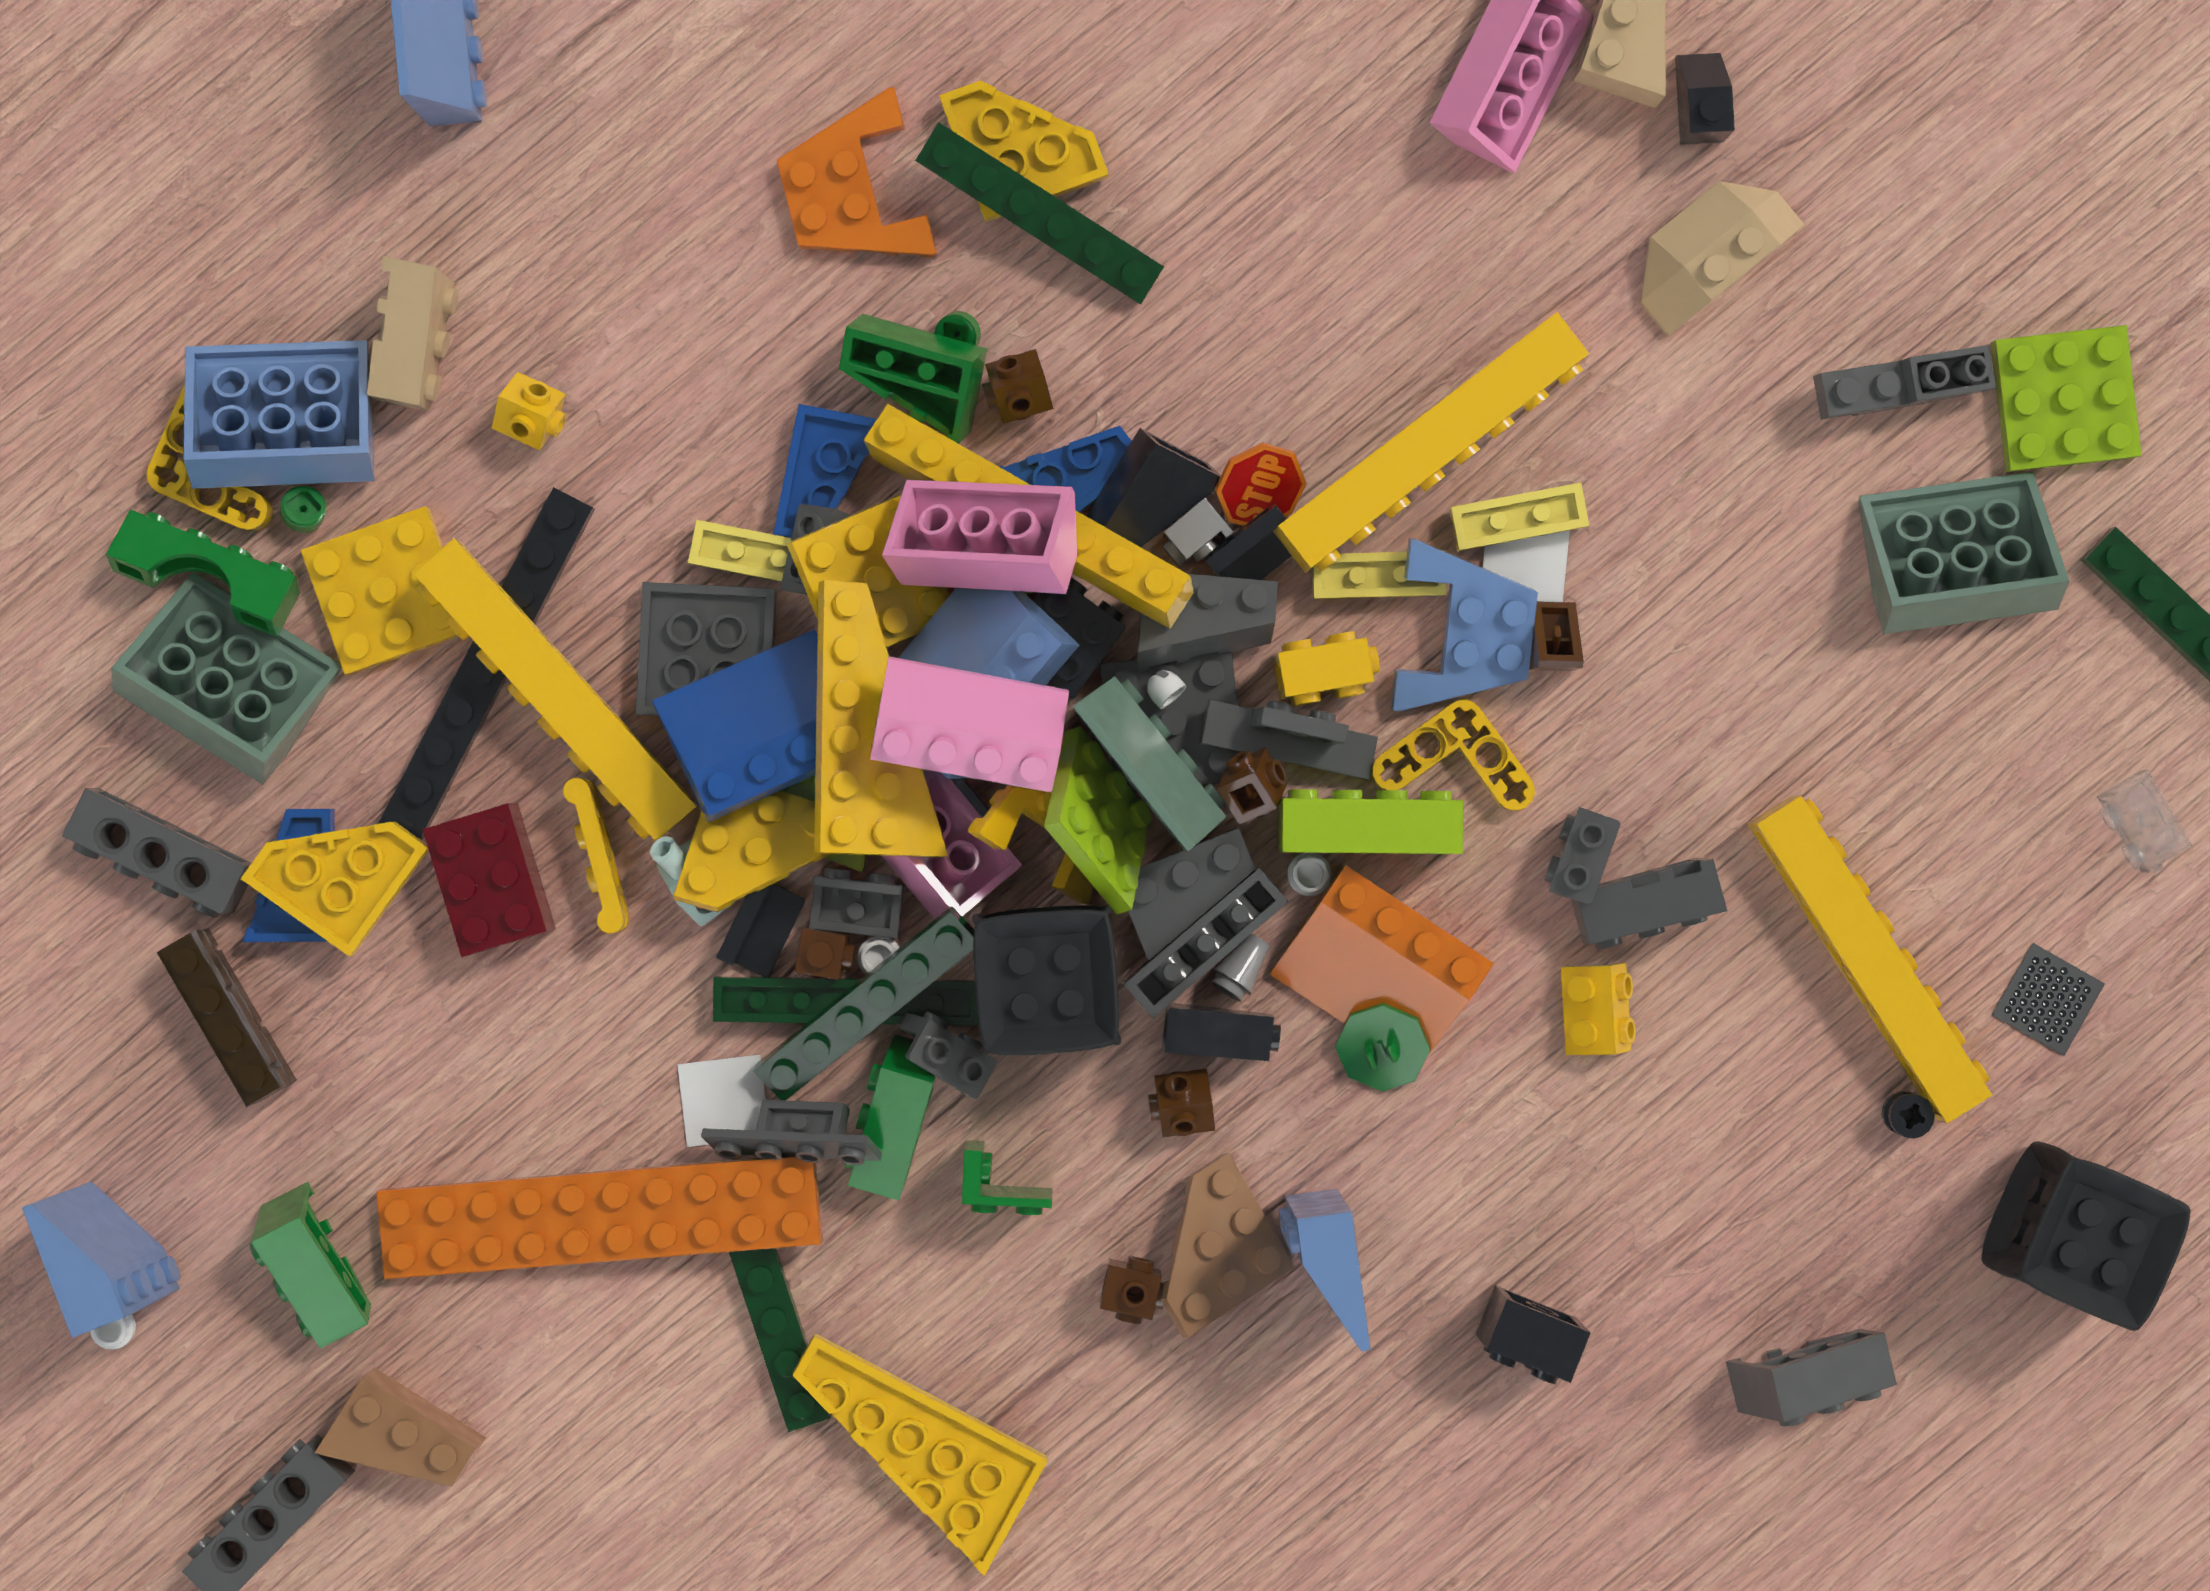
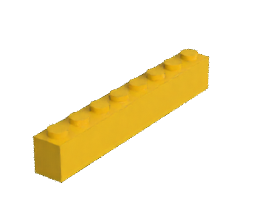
(1431, 442)
(1102, 555)
(554, 689)
(1870, 958)

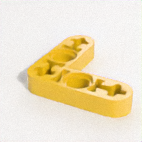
(183, 491)
(1450, 740)

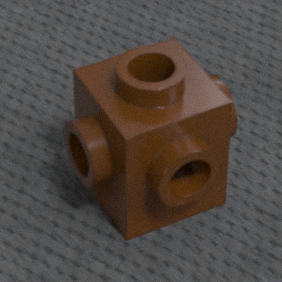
(1017, 386)
(1252, 784)
(1182, 1103)
(1124, 1275)

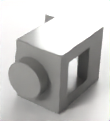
(1195, 534)

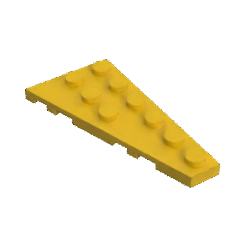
(861, 801)
(938, 1455)

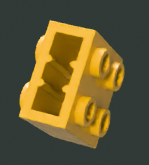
(1338, 666)

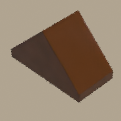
(1556, 638)

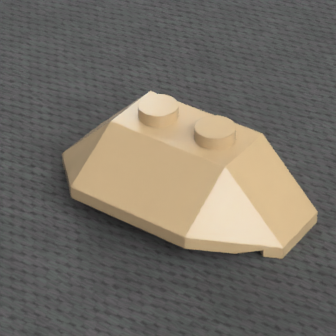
(1711, 249)

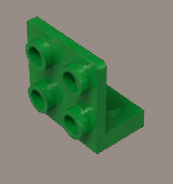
(987, 1197)

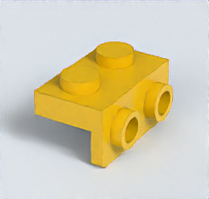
(1597, 1009)

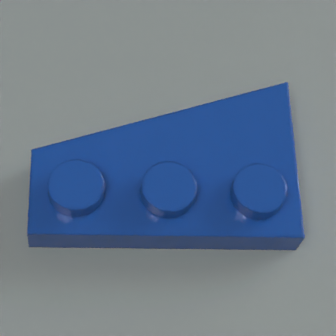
(821, 461)
(1080, 465)
(269, 920)

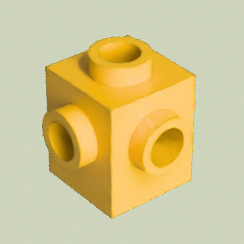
(529, 411)

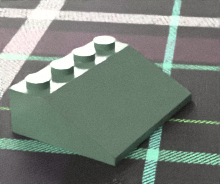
(1961, 553)
(224, 680)
(1150, 763)

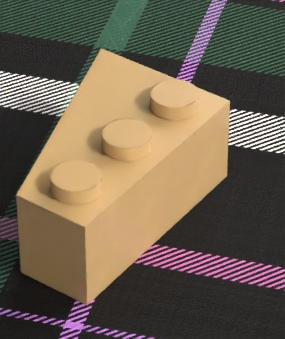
(1626, 51)
(411, 334)

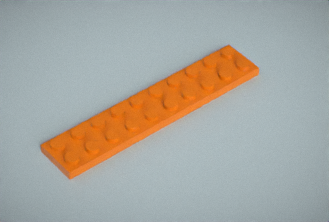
(599, 1216)

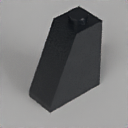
(1151, 488)
(1219, 1032)

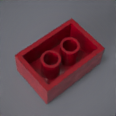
(489, 879)

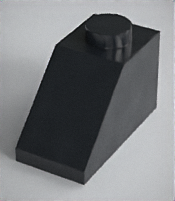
(1703, 99)

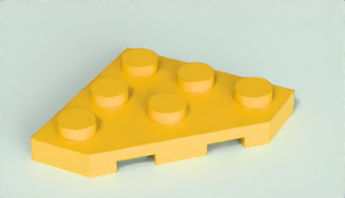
(1025, 139)
(747, 850)
(338, 878)

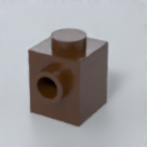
(824, 953)

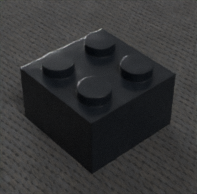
(1533, 1335)

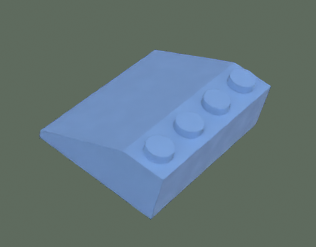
(439, 59)
(278, 414)
(993, 636)
(1323, 1236)
(98, 1258)

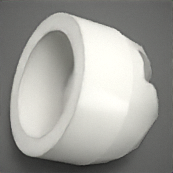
(1165, 688)

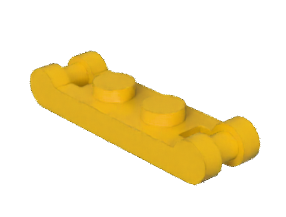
(603, 872)

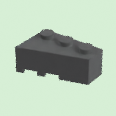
(1218, 618)
(1186, 885)
(1650, 901)
(1813, 1377)

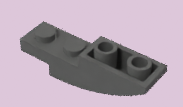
(1904, 382)

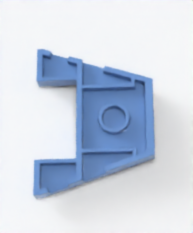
(1484, 634)

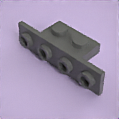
(1290, 737)
(796, 1129)

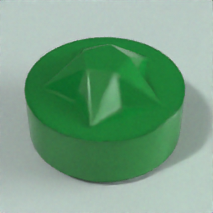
(960, 327)
(303, 509)

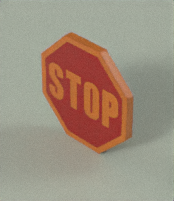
(1257, 480)

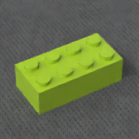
(1370, 825)

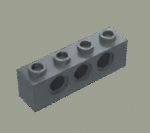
(91, 831)
(1205, 942)
(216, 1568)

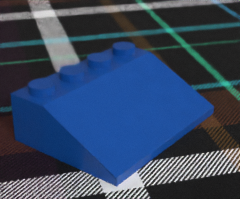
(746, 726)

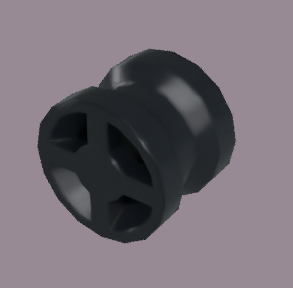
(1898, 1111)

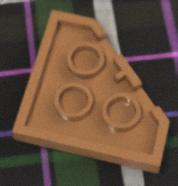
(1219, 1248)

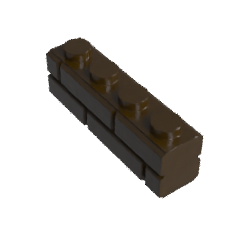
(226, 1016)

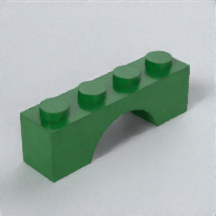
(153, 550)

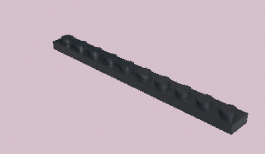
(474, 685)

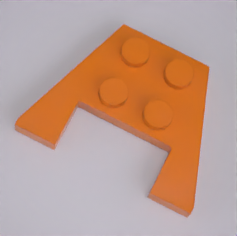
(833, 192)

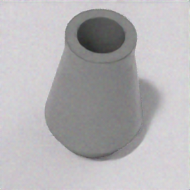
(1240, 969)

